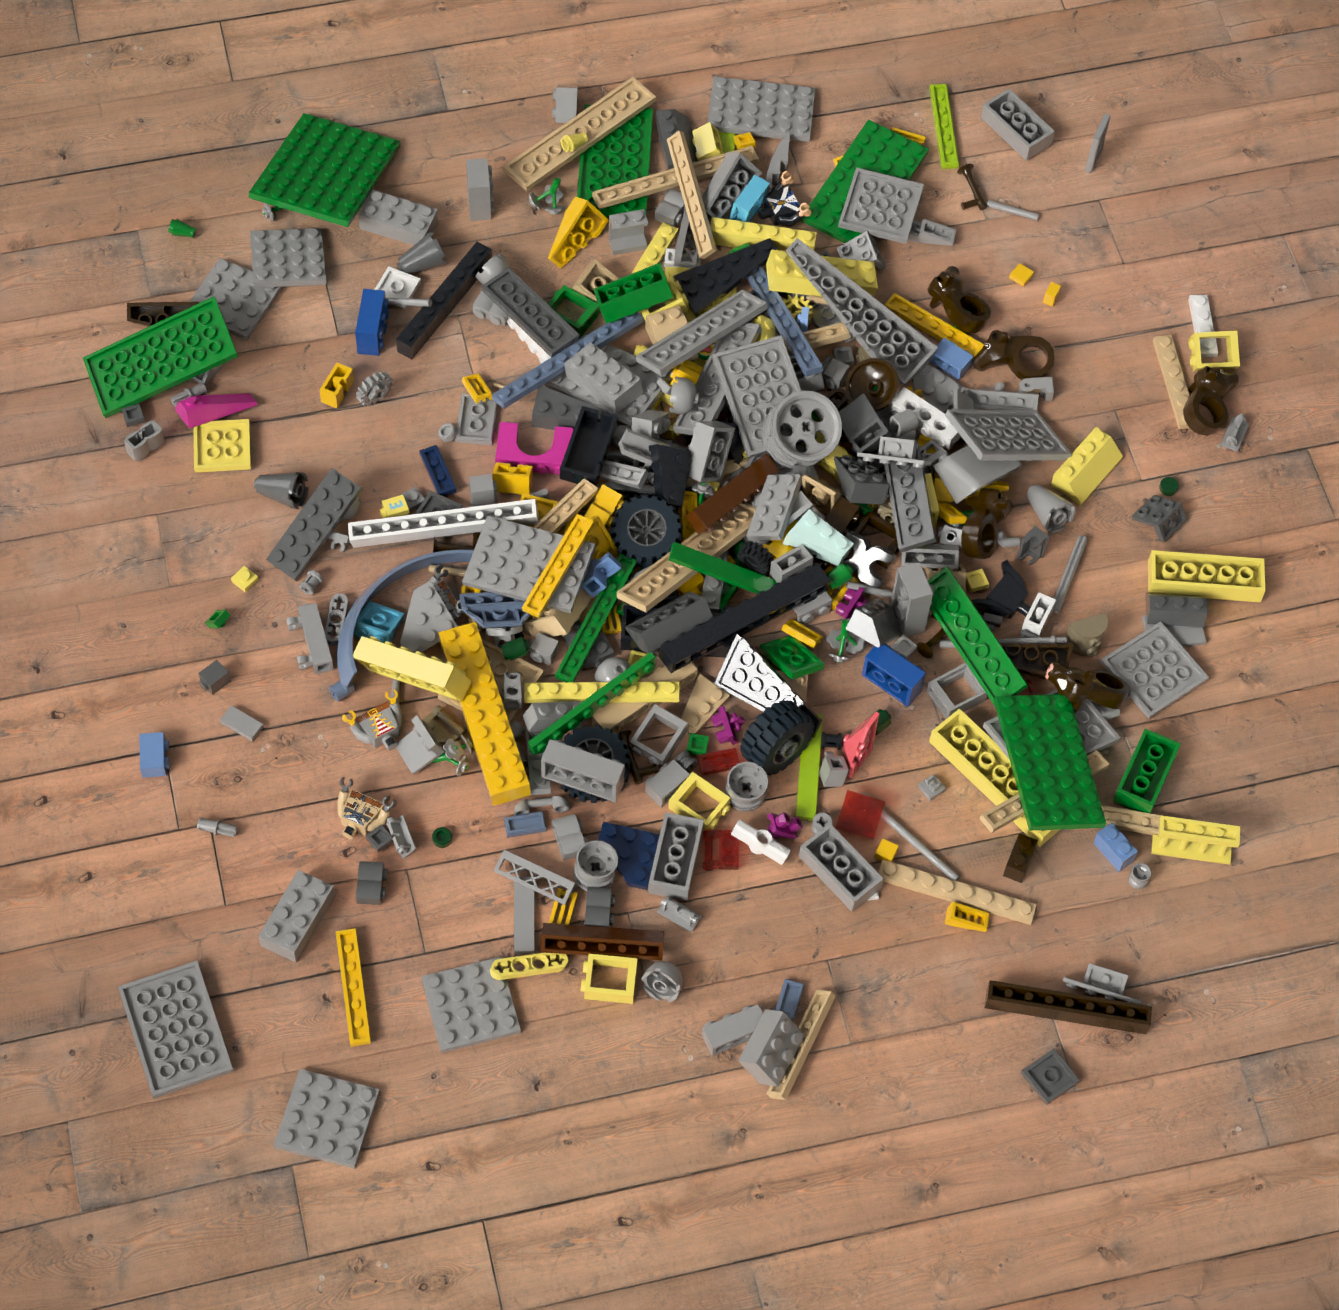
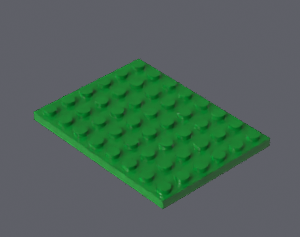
(324, 170)

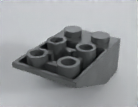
(863, 425)
(860, 480)

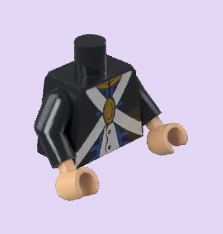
(782, 205)

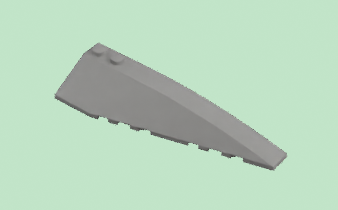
(869, 321)

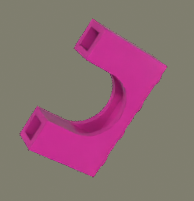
(549, 462)

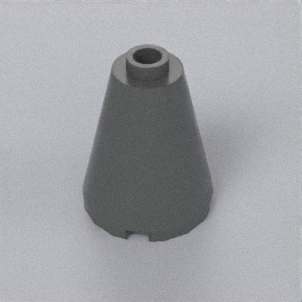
(422, 256)
(283, 488)

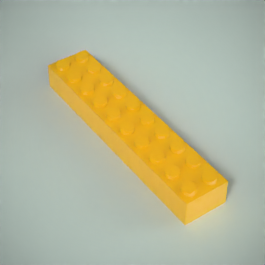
(486, 716)

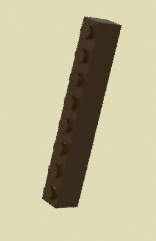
(1068, 1007)

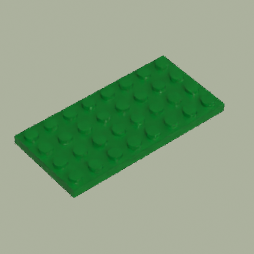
(872, 150)
(616, 160)
(160, 357)
(1049, 762)

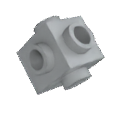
(947, 538)

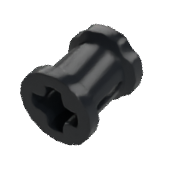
(831, 740)

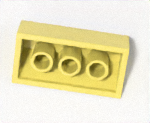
(1087, 466)

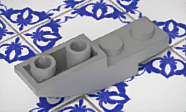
(537, 784)

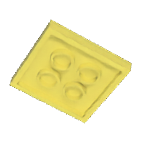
(222, 446)

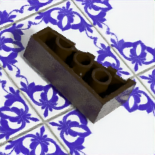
(843, 518)
(1035, 658)

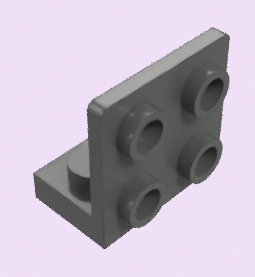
(1163, 515)

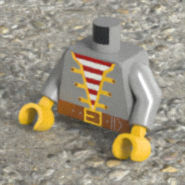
(379, 724)

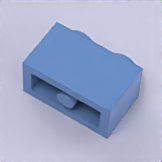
(952, 359)
(153, 754)
(1115, 847)

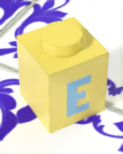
(394, 507)

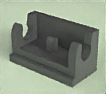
(1033, 545)

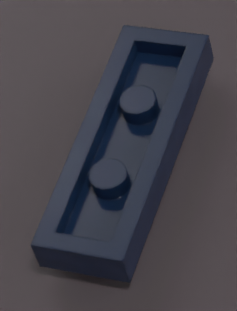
(437, 471)

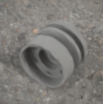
(743, 777)
(595, 865)

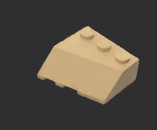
(554, 621)

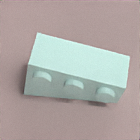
(819, 539)

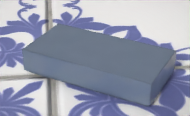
(524, 824)
(790, 998)

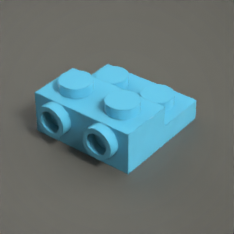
(378, 622)

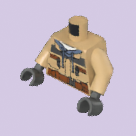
(361, 812)

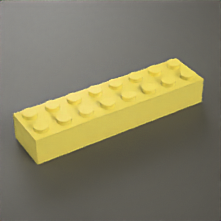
(981, 763)

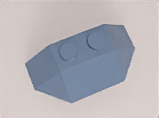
(493, 609)

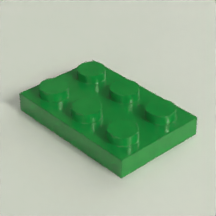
(791, 657)

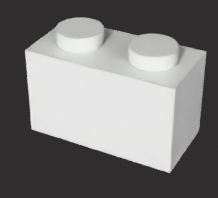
(1038, 614)

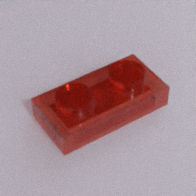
(718, 761)

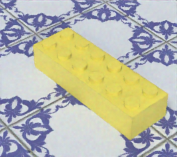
(787, 277)
(1206, 576)
(412, 668)

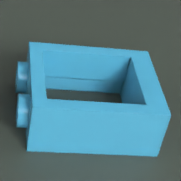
(750, 200)

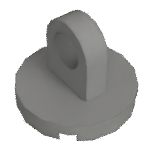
(503, 633)

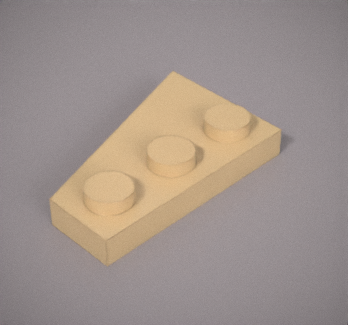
(703, 704)

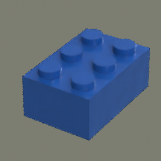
(371, 322)
(893, 674)

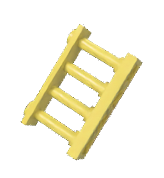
(1195, 840)

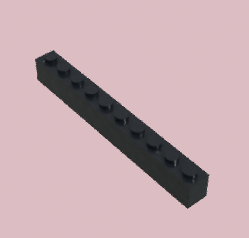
(743, 618)

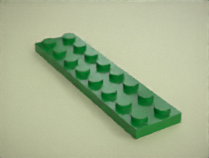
(974, 637)

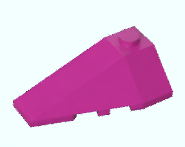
(206, 408)

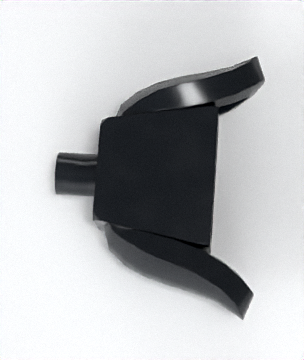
(1006, 596)

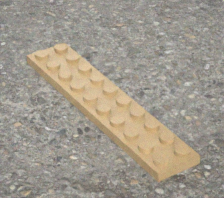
(595, 121)
(665, 576)

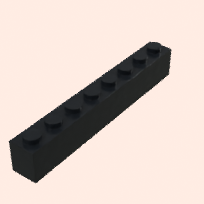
(443, 301)

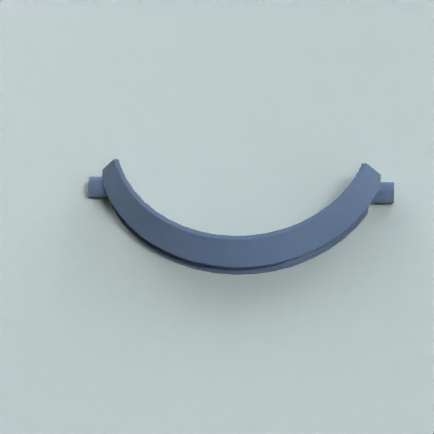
(345, 657)

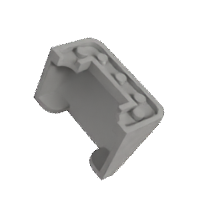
(966, 474)

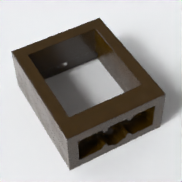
(882, 526)

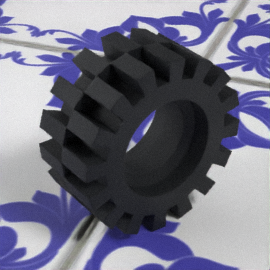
(755, 557)

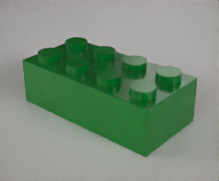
(633, 293)
(1146, 772)

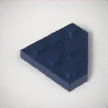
(634, 851)

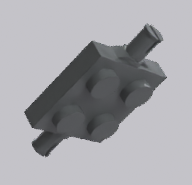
(599, 652)

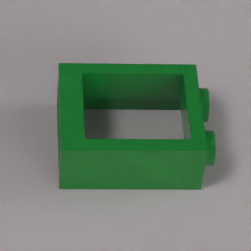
(588, 317)

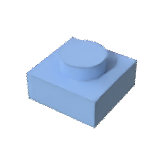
(803, 319)

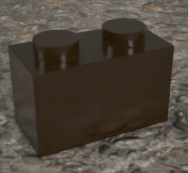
(1020, 858)

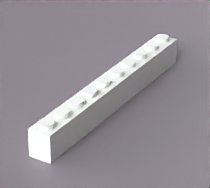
(439, 523)

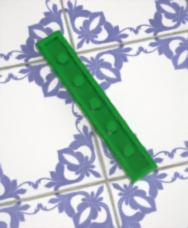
(719, 569)

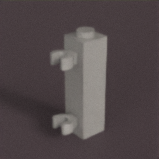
(315, 638)

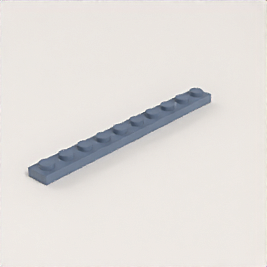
(785, 324)
(555, 365)

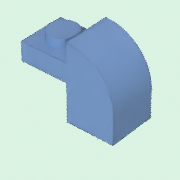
(598, 572)

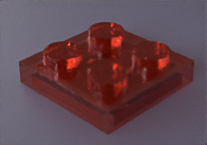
(860, 814)

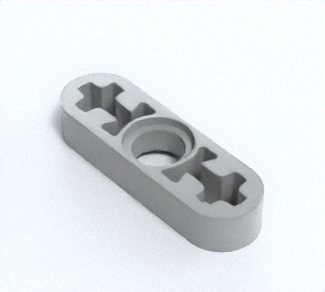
(334, 612)

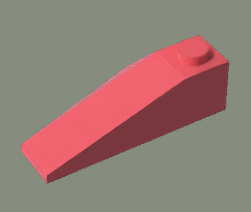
(859, 744)

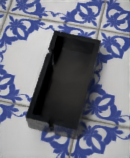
(588, 446)

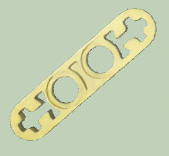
(530, 969)

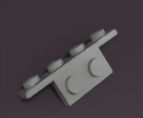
(896, 450)
(1103, 981)

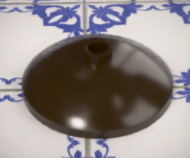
(870, 374)

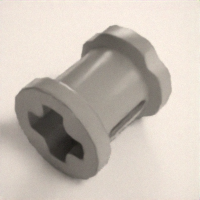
(310, 582)

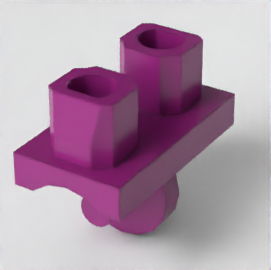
(855, 600)
(723, 718)
(784, 825)

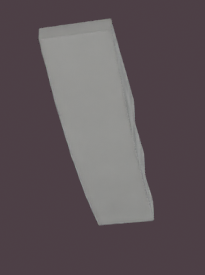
(778, 163)
(931, 233)

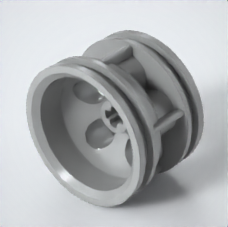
(783, 448)

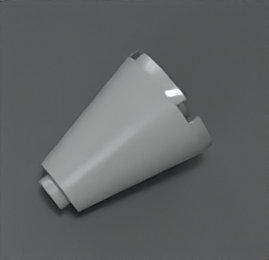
(1050, 508)

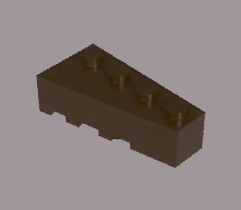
(153, 312)

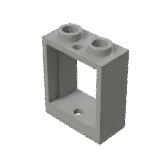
(941, 699)
(670, 720)

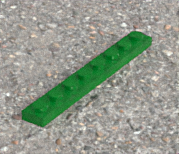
(594, 622)
(593, 703)

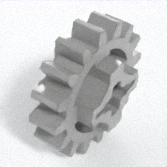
(374, 388)

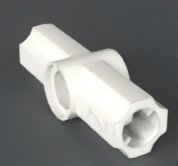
(760, 841)

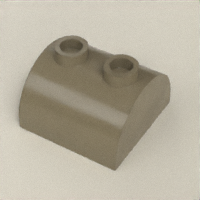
(1087, 634)

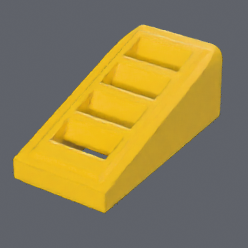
(965, 923)

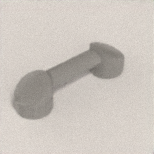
(559, 805)

